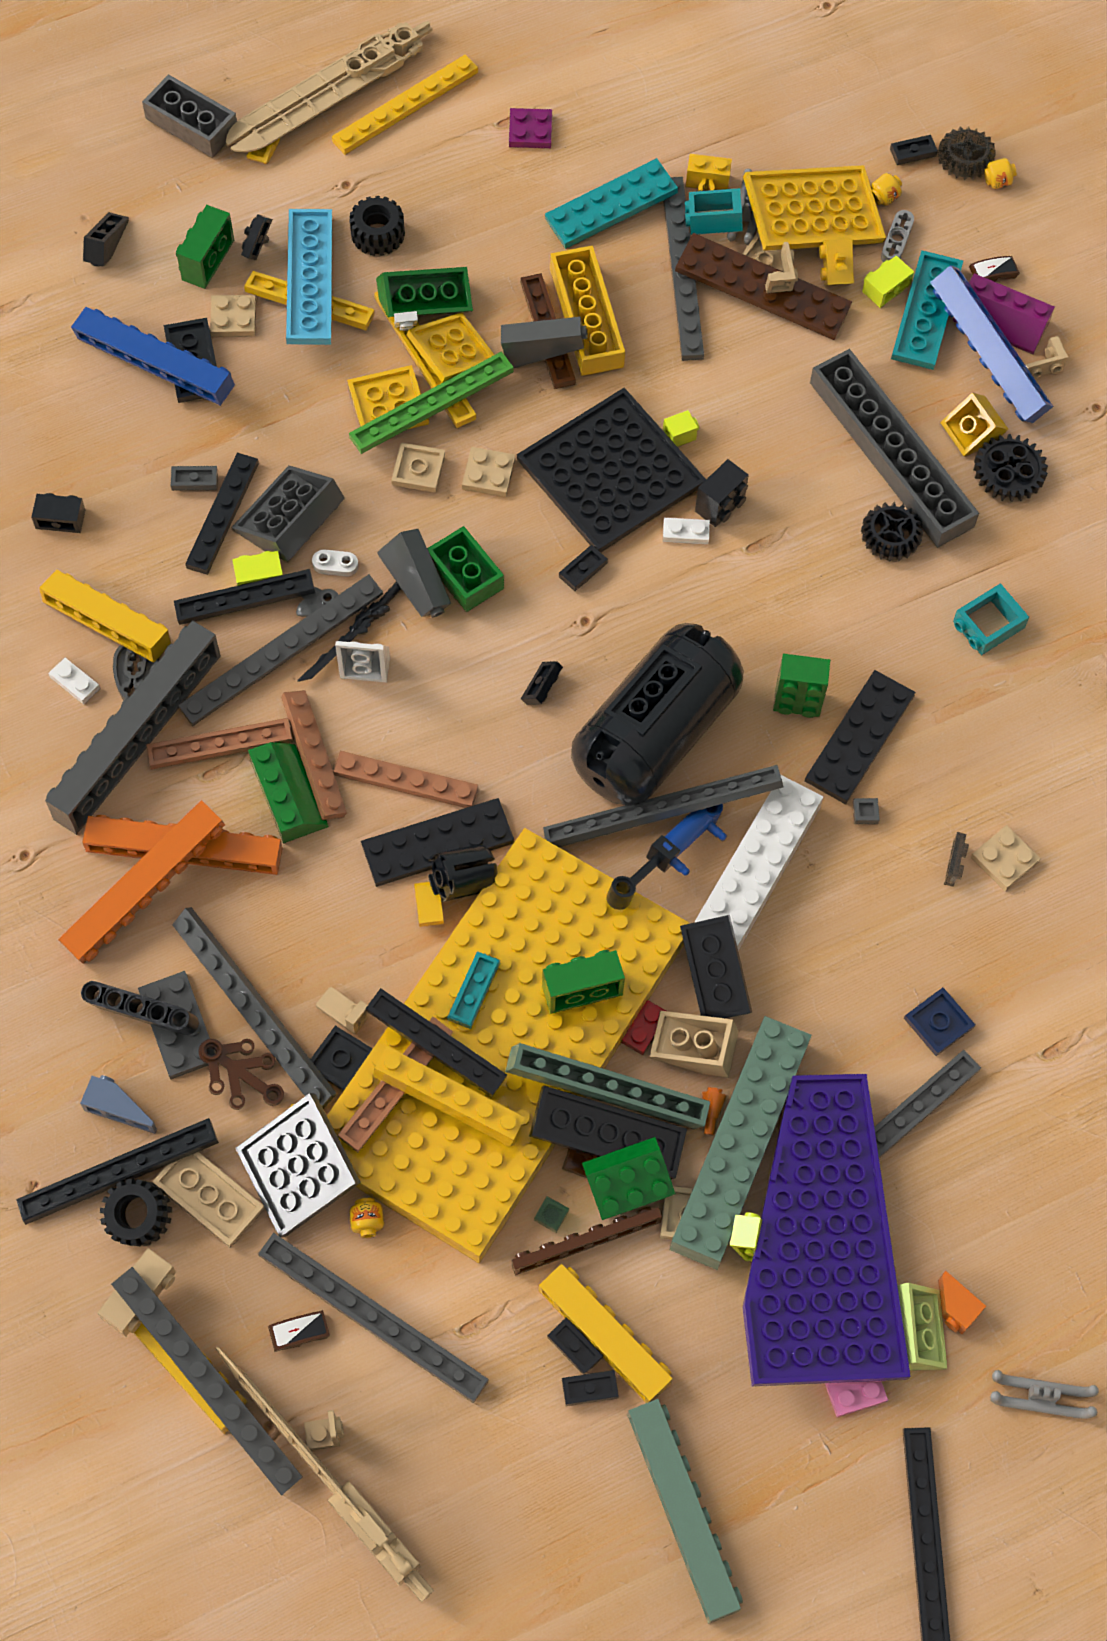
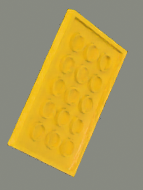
(813, 206)

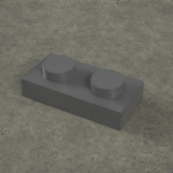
(194, 477)

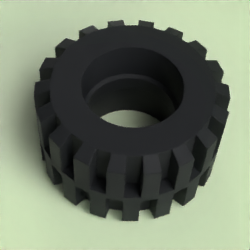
(380, 239)
(116, 1207)

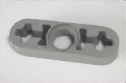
(896, 229)

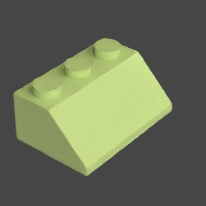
(923, 1327)

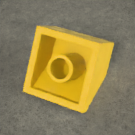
(973, 424)

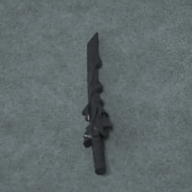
(360, 626)

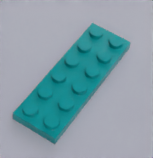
(611, 203)
(924, 314)

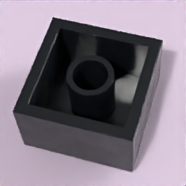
(722, 493)

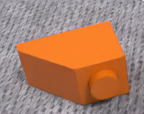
(958, 1304)

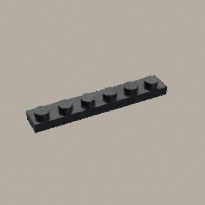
(222, 513)
(244, 596)
(436, 1042)

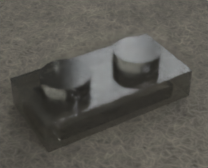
(954, 868)

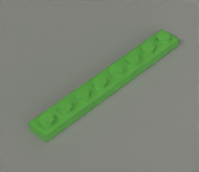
(431, 402)

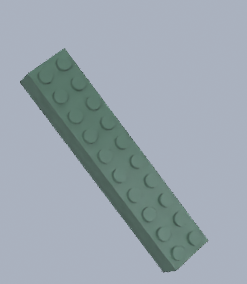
(740, 1143)

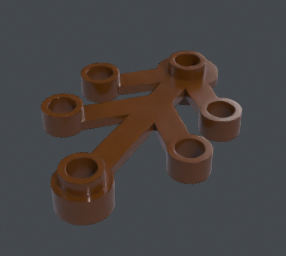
(237, 1069)

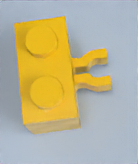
(708, 172)
(837, 262)

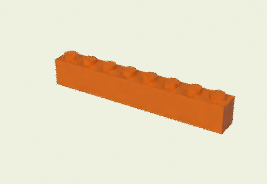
(228, 851)
(141, 882)

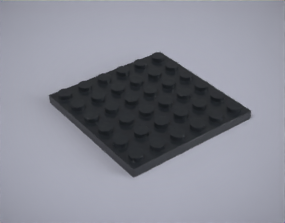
(611, 470)

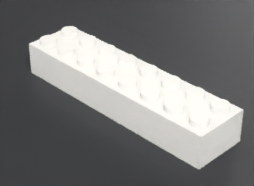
(762, 857)

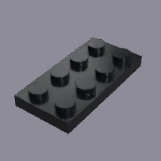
(195, 338)
(716, 968)

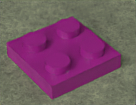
(530, 128)

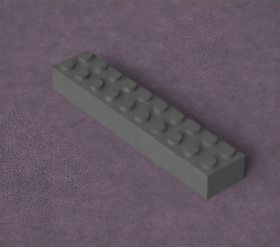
(894, 447)
(132, 727)

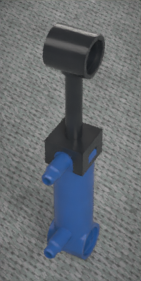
(665, 851)

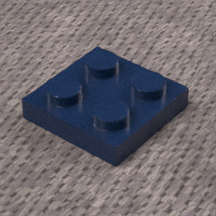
(939, 1021)

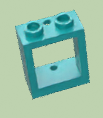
(718, 220)
(1005, 604)

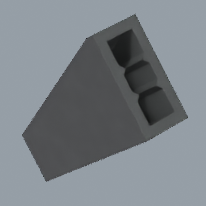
(541, 340)
(415, 572)

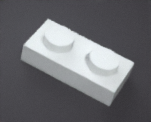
(405, 320)
(686, 531)
(74, 681)

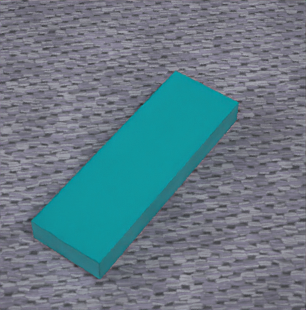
(473, 990)

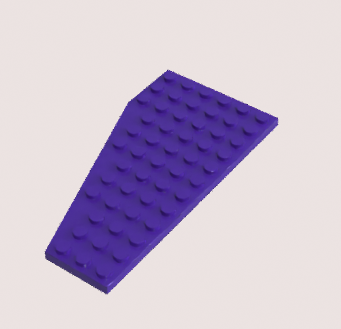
(823, 1266)

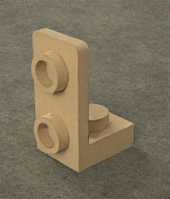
(783, 281)
(1055, 359)
(343, 1010)
(324, 1432)

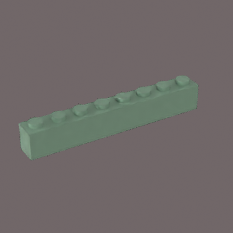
(607, 1086)
(684, 1512)

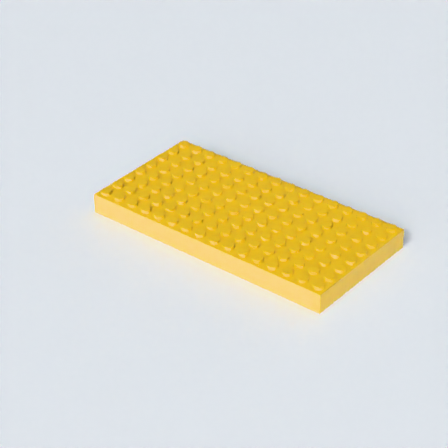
(534, 915)

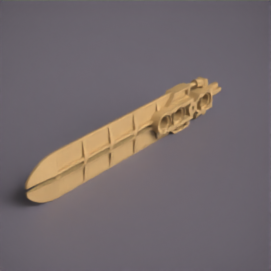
(314, 95)
(346, 1500)

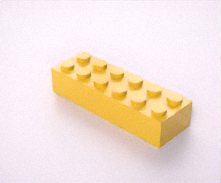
(585, 296)

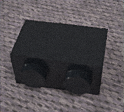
(58, 513)

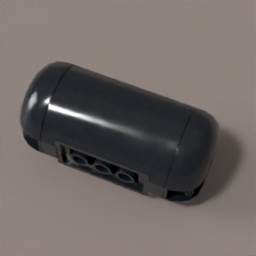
(657, 714)

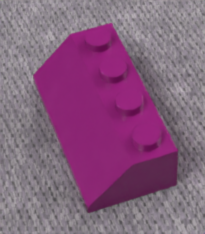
(1017, 314)

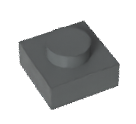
(866, 811)

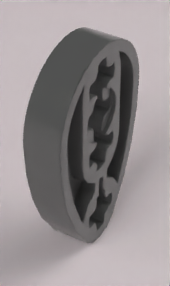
(123, 667)

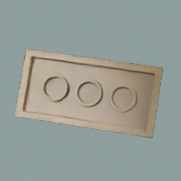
(209, 1197)

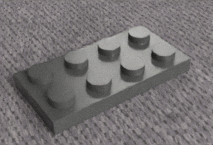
(178, 1050)

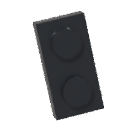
(913, 149)
(583, 567)
(541, 683)
(575, 1346)
(590, 1388)

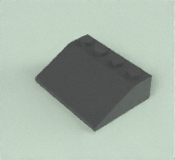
(289, 511)

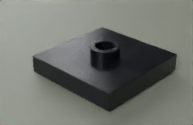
(340, 1057)

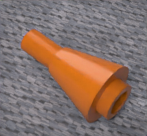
(716, 1100)

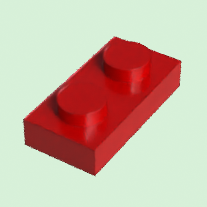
(643, 1028)

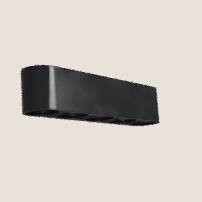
(130, 1002)

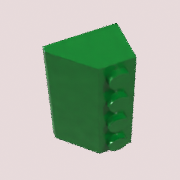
(425, 291)
(286, 790)

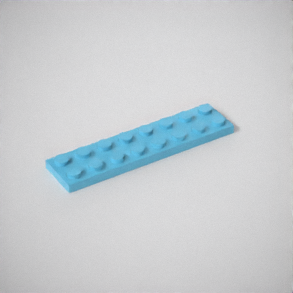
(309, 277)

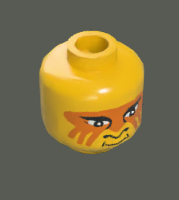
(1000, 173)
(886, 189)
(366, 1217)

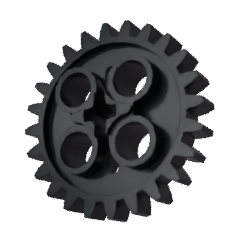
(1010, 467)

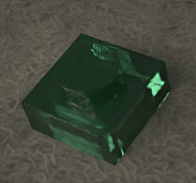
(551, 1214)

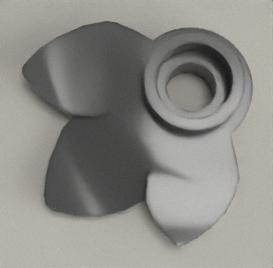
(314, 601)

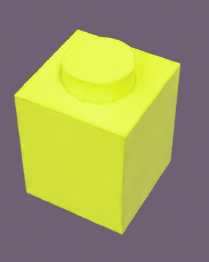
(681, 428)

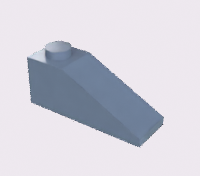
(111, 1102)

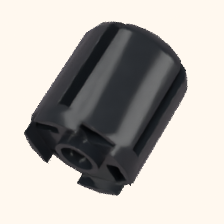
(462, 872)

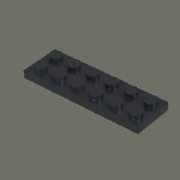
(860, 737)
(409, 848)
(601, 1128)

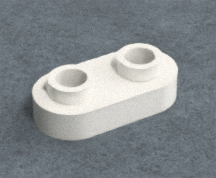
(334, 563)

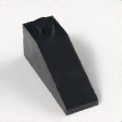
(103, 239)

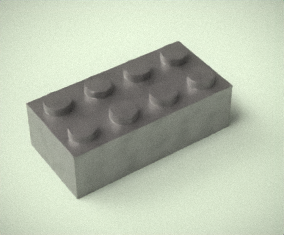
(189, 115)

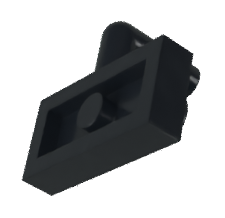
(256, 236)

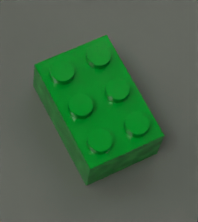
(205, 246)
(466, 569)
(801, 685)
(583, 981)
(628, 1178)

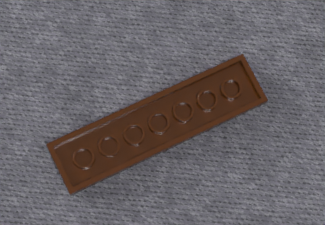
(747, 278)

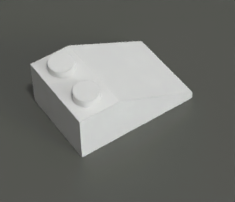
(363, 661)

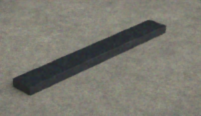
(123, 1167)
(926, 1535)

